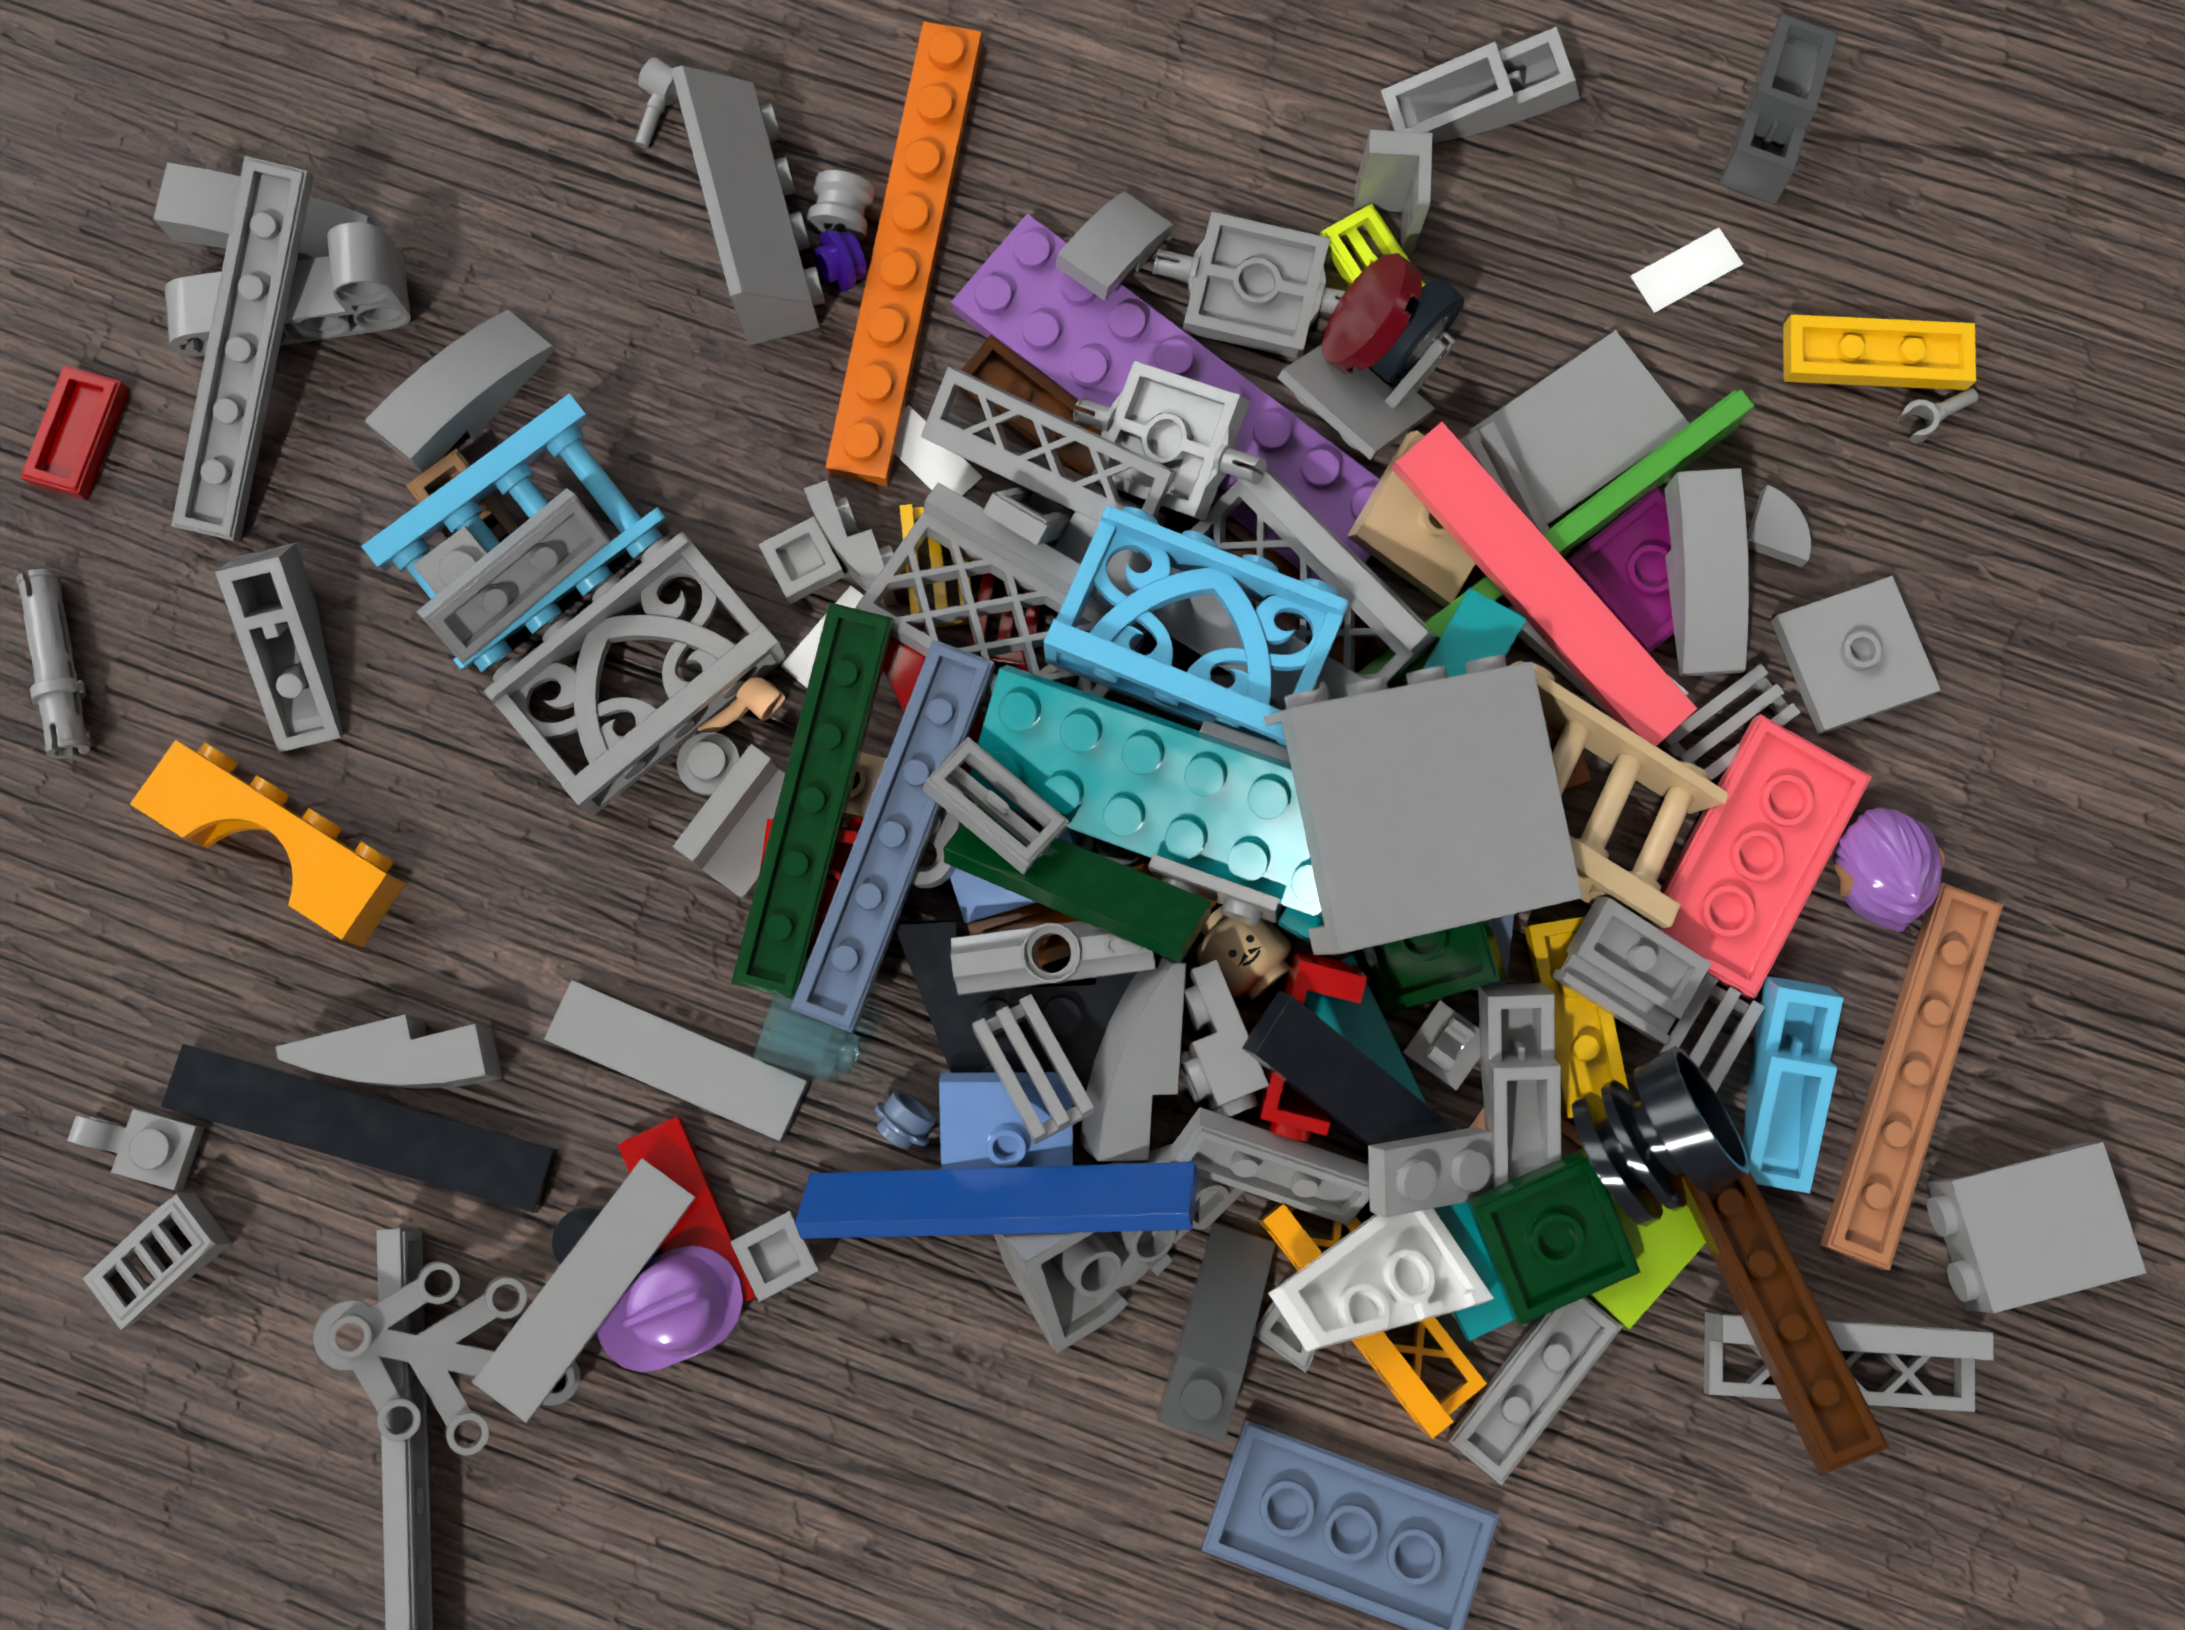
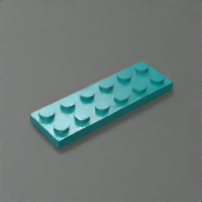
(1152, 785)

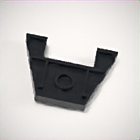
(1073, 1010)

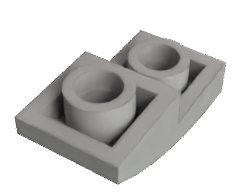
(1113, 244)
(855, 553)

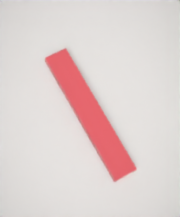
(1542, 586)

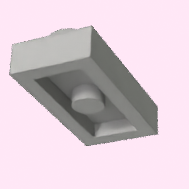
(1429, 1171)

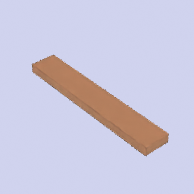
(1911, 1077)

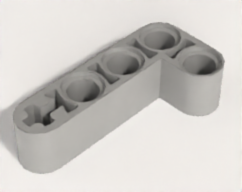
(331, 296)

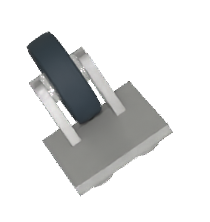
(1370, 403)

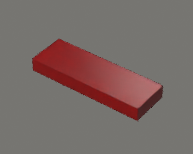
(703, 1225)

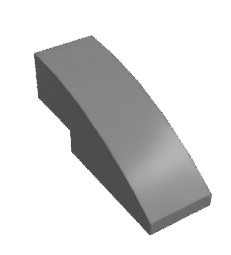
(1484, 89)
(200, 204)
(459, 389)
(1708, 571)
(400, 1054)
(1135, 1062)
(1519, 1078)

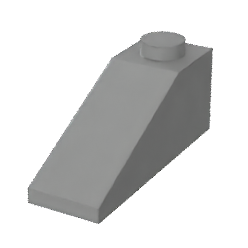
(282, 644)

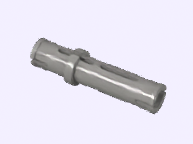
(53, 666)

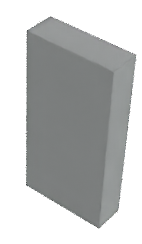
(1028, 514)

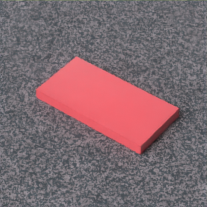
(1760, 852)

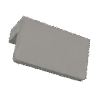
(1397, 179)
(731, 825)

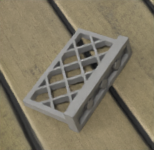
(992, 549)
(1332, 561)

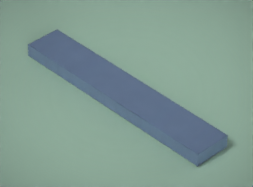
(891, 839)

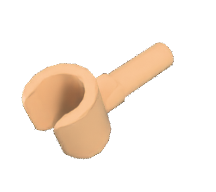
(754, 695)

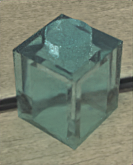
(805, 1043)

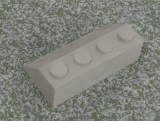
(748, 204)

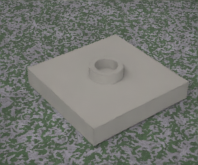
(1855, 655)

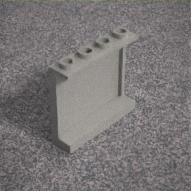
(1428, 803)

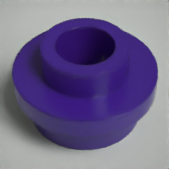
(840, 259)

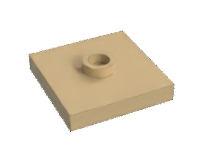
(1409, 538)

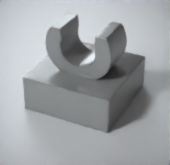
(1444, 1046)

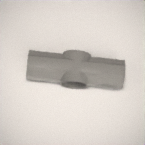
(1011, 961)

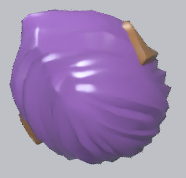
(1888, 867)

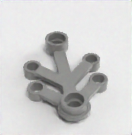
(428, 1352)

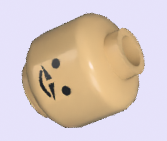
(1247, 954)

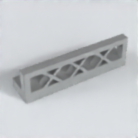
(1030, 467)
(1857, 1339)

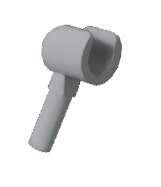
(658, 81)
(1934, 413)

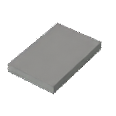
(1586, 425)

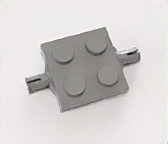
(1253, 284)
(1179, 426)

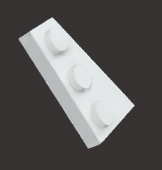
(1379, 1280)

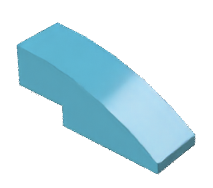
(1790, 1082)

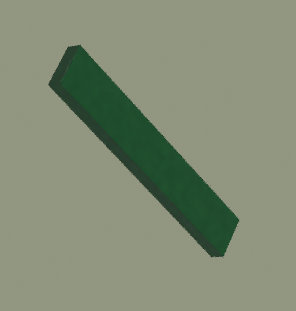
(813, 801)

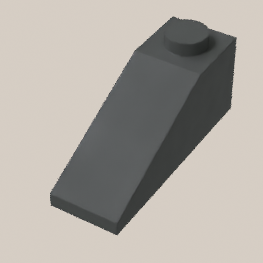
(1216, 1334)

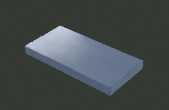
(1349, 1531)

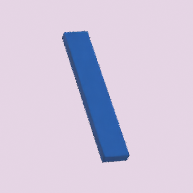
(999, 1201)

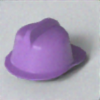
(673, 1310)

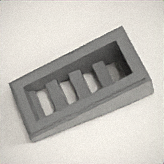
(198, 1226)

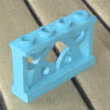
(1105, 651)

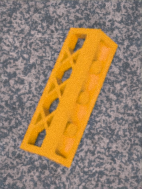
(1377, 1348)

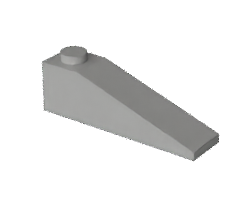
(1081, 1277)

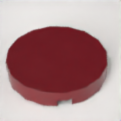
(1371, 314)

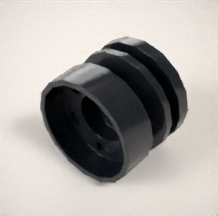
(1649, 1141)

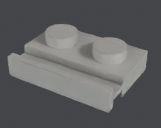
(1631, 969)

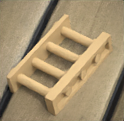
(1633, 759)

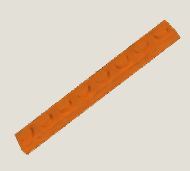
(904, 255)

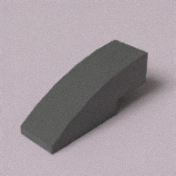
(1779, 109)

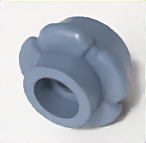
(904, 1120)

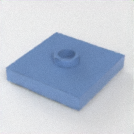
(985, 1130)

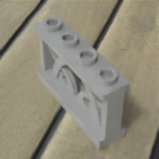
(622, 760)

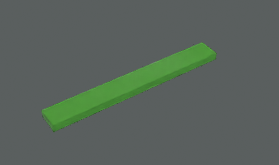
(1609, 503)

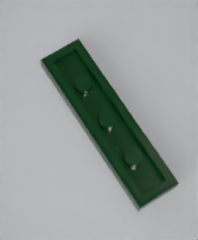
(1091, 891)

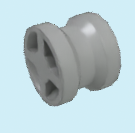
(840, 203)

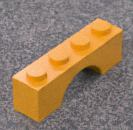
(331, 882)

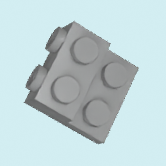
(1218, 1064)

